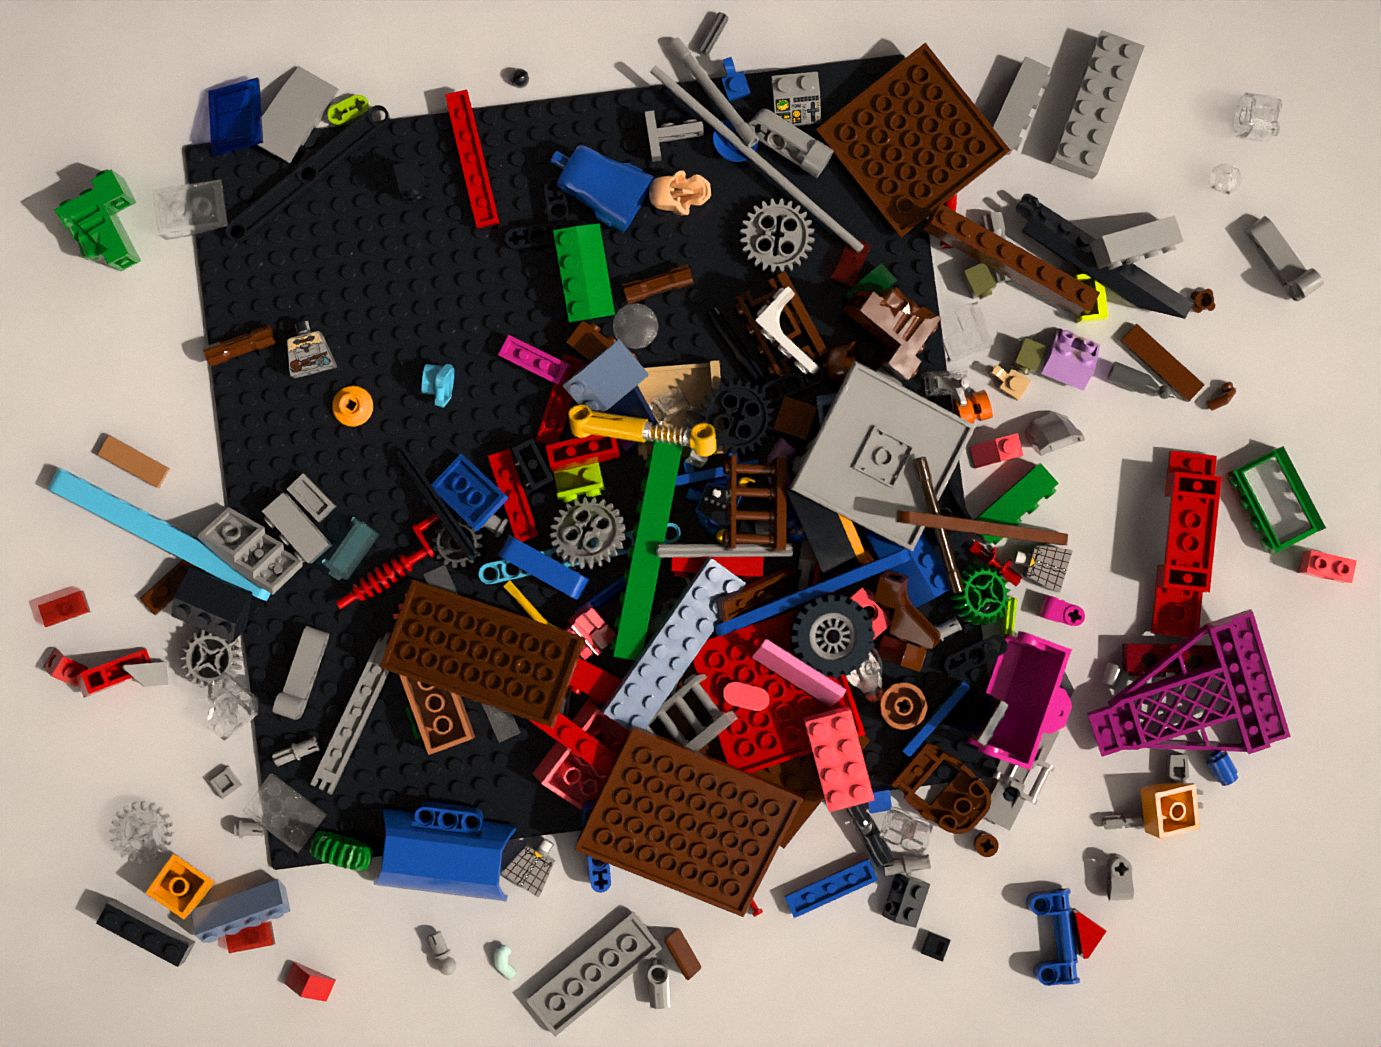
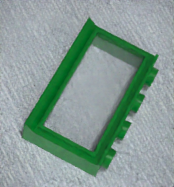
(1276, 500)

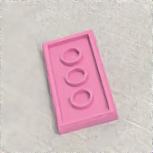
(798, 673)

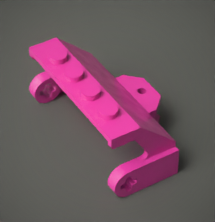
(1029, 682)

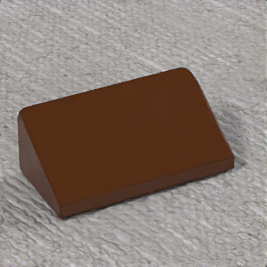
(682, 953)

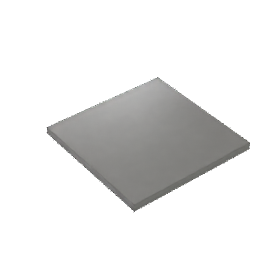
(867, 449)

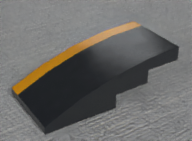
(828, 534)

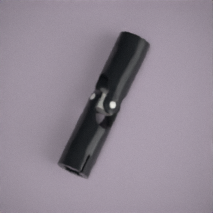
(873, 842)

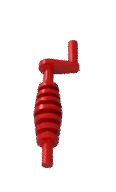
(390, 572)

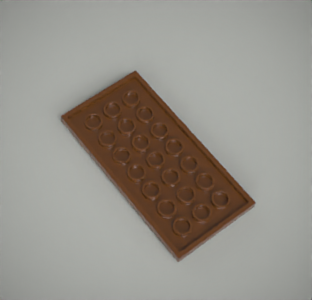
(483, 653)

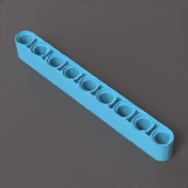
(501, 566)

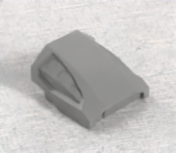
(1052, 433)

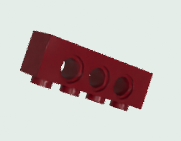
(1133, 657)

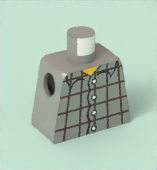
(1045, 565)
(531, 867)

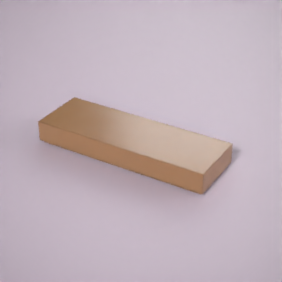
(133, 461)

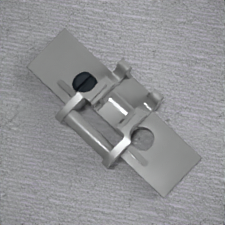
(1008, 793)

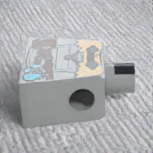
(308, 352)

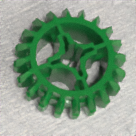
(992, 592)
(341, 851)

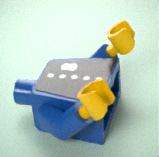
(712, 505)

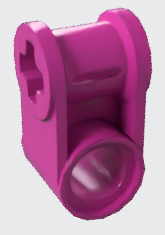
(1057, 611)

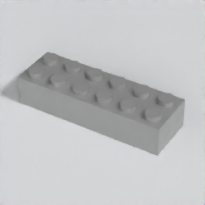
(1097, 104)

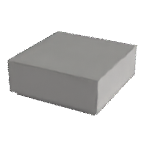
(225, 782)

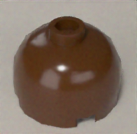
(840, 360)

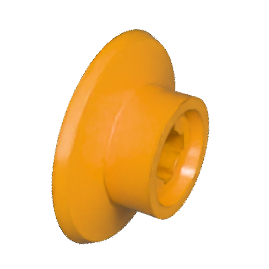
(362, 410)

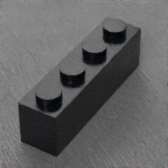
(145, 932)

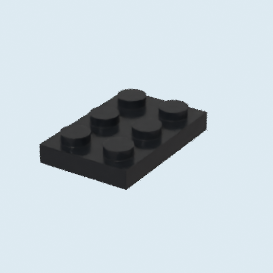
(977, 715)

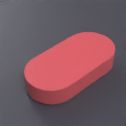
(746, 696)

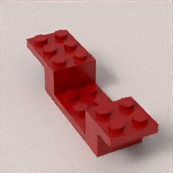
(1188, 543)

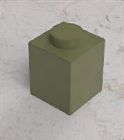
(979, 281)
(1028, 356)

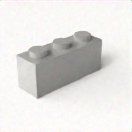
(296, 528)

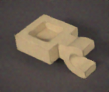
(1012, 382)

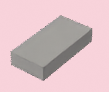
(311, 497)

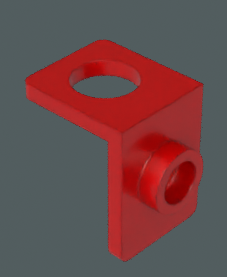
(64, 668)

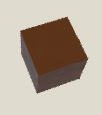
(796, 420)

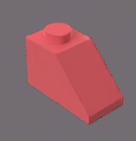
(996, 451)

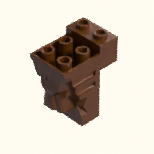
(896, 324)

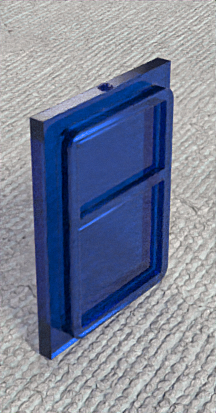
(235, 116)

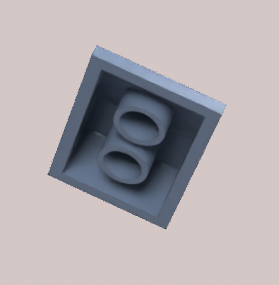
(605, 378)

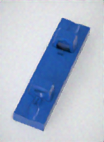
(699, 476)

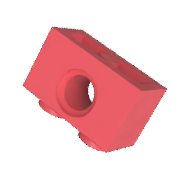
(1327, 566)
(881, 615)

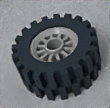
(838, 608)

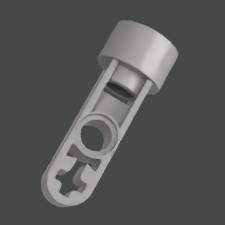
(791, 142)

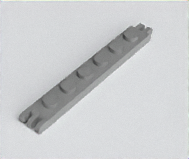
(353, 719)

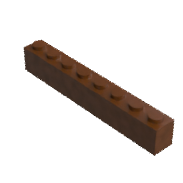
(1011, 260)

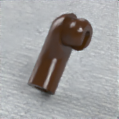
(1223, 399)

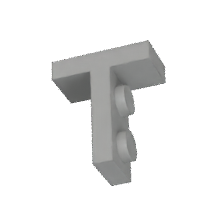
(669, 132)

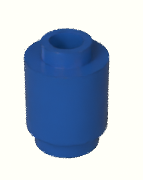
(1222, 767)

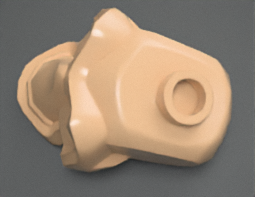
(677, 193)

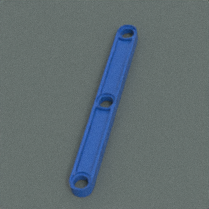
(813, 592)

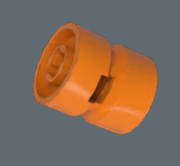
(982, 404)

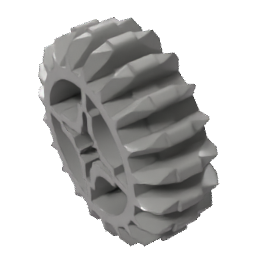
(205, 650)

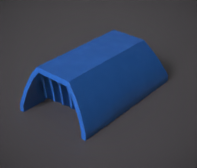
(443, 854)

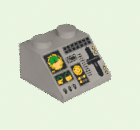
(797, 98)

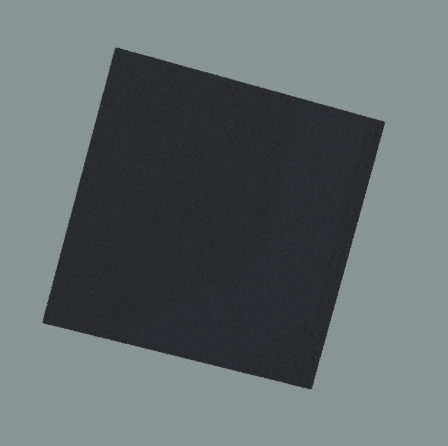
(425, 287)

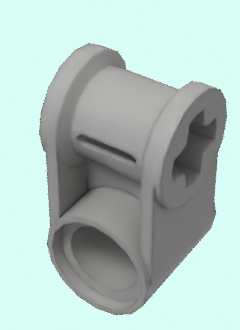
(1119, 882)

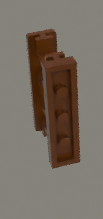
(797, 317)

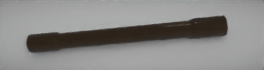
(924, 477)

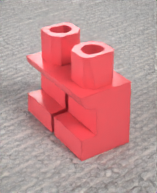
(593, 627)

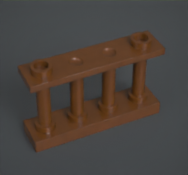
(776, 493)

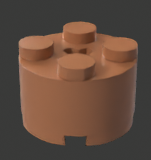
(907, 717)

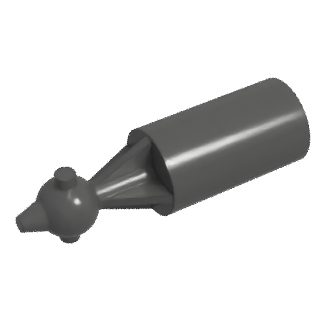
(1137, 381)

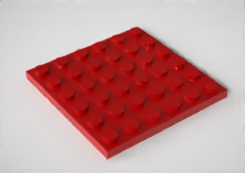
(779, 730)

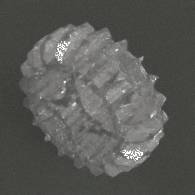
(147, 840)

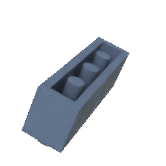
(240, 911)

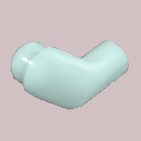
(501, 961)

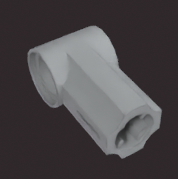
(658, 985)

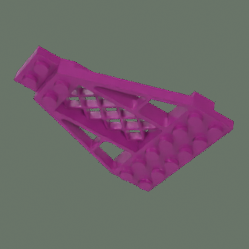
(1244, 674)

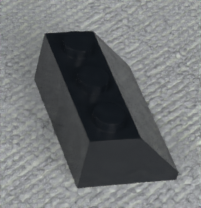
(212, 604)

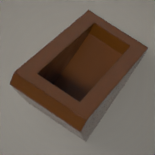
(901, 653)

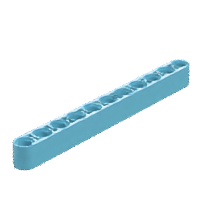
(148, 527)

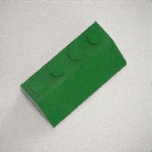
(584, 272)

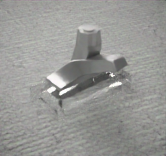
(948, 383)

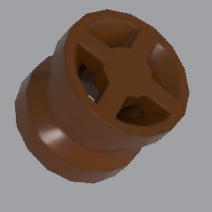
(982, 841)

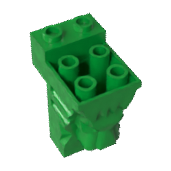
(95, 221)

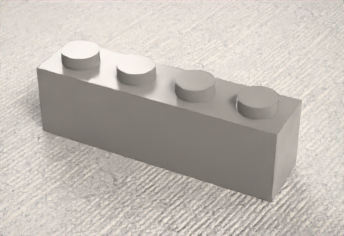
(1020, 100)
(1136, 242)

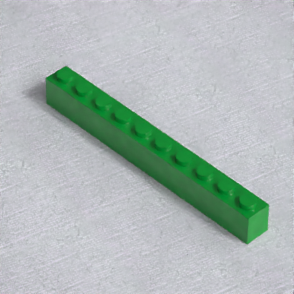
(645, 563)

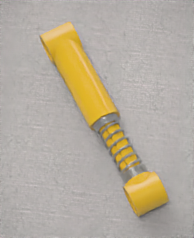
(588, 422)

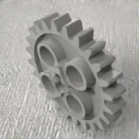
(797, 239)
(605, 539)

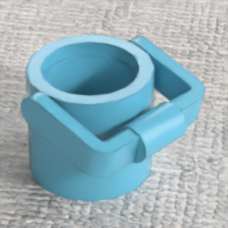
(438, 382)

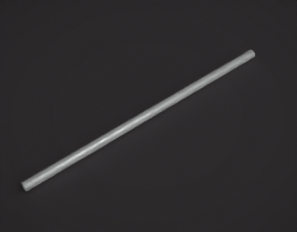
(757, 159)

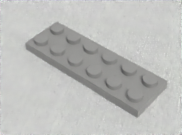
(594, 973)

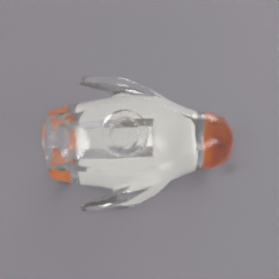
(869, 677)

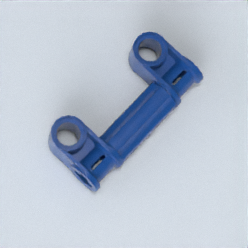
(1064, 968)

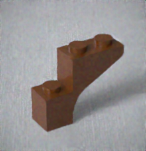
(908, 621)

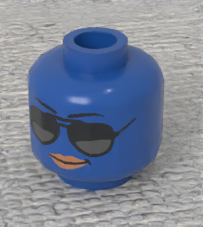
(793, 528)

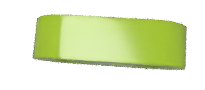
(346, 105)

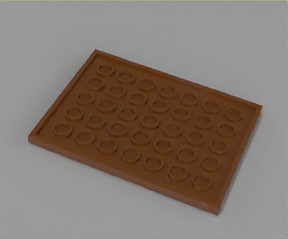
(688, 821)

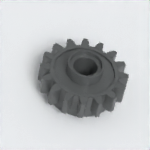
(446, 549)

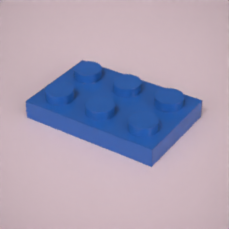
(469, 492)

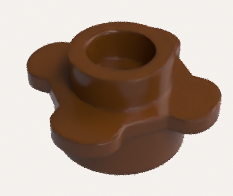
(1208, 296)

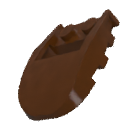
(958, 805)

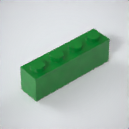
(1018, 500)

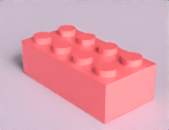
(838, 758)

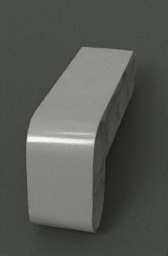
(1282, 260)
(302, 674)

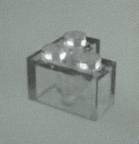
(232, 706)

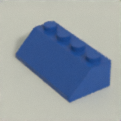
(924, 569)

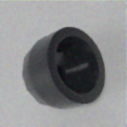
(522, 81)

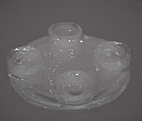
(635, 326)

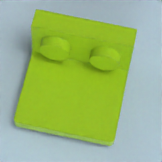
(578, 482)

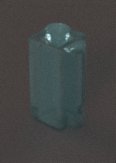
(351, 550)

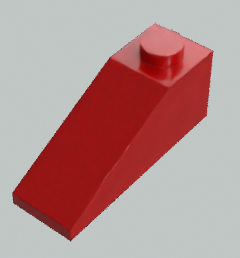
(109, 674)

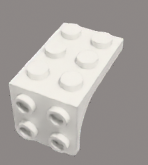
(769, 319)

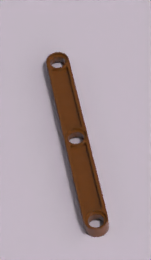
(980, 527)

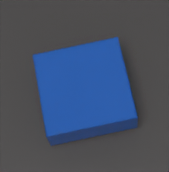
(881, 801)

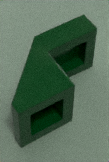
(875, 282)

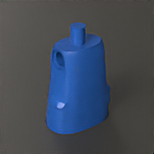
(603, 185)

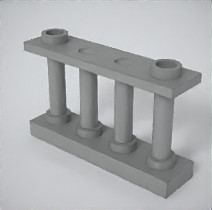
(703, 733)

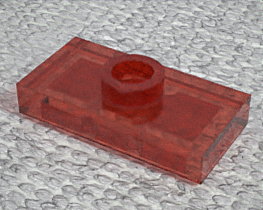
(850, 264)
(64, 608)
(251, 938)

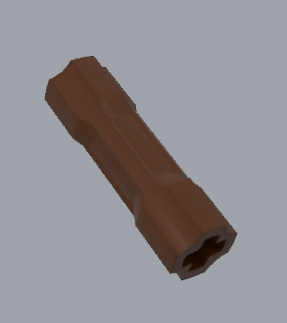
(674, 279)
(223, 351)

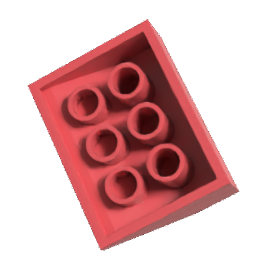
(570, 774)

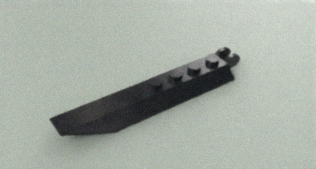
(1074, 247)

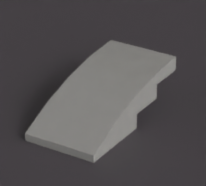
(295, 113)
(250, 550)

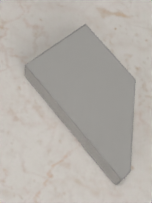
(149, 673)

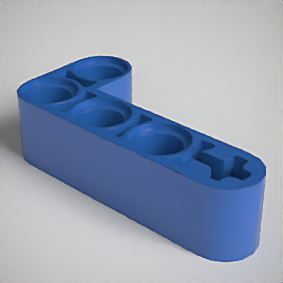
(543, 567)
(596, 865)

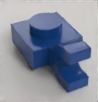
(735, 83)

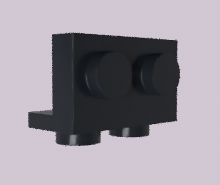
(905, 900)

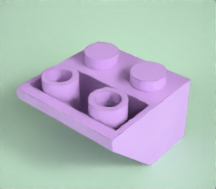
(1071, 359)

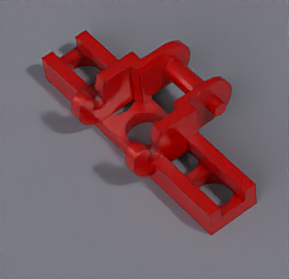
(989, 558)

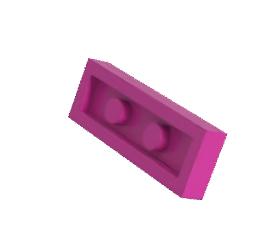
(534, 360)

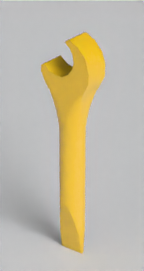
(525, 604)

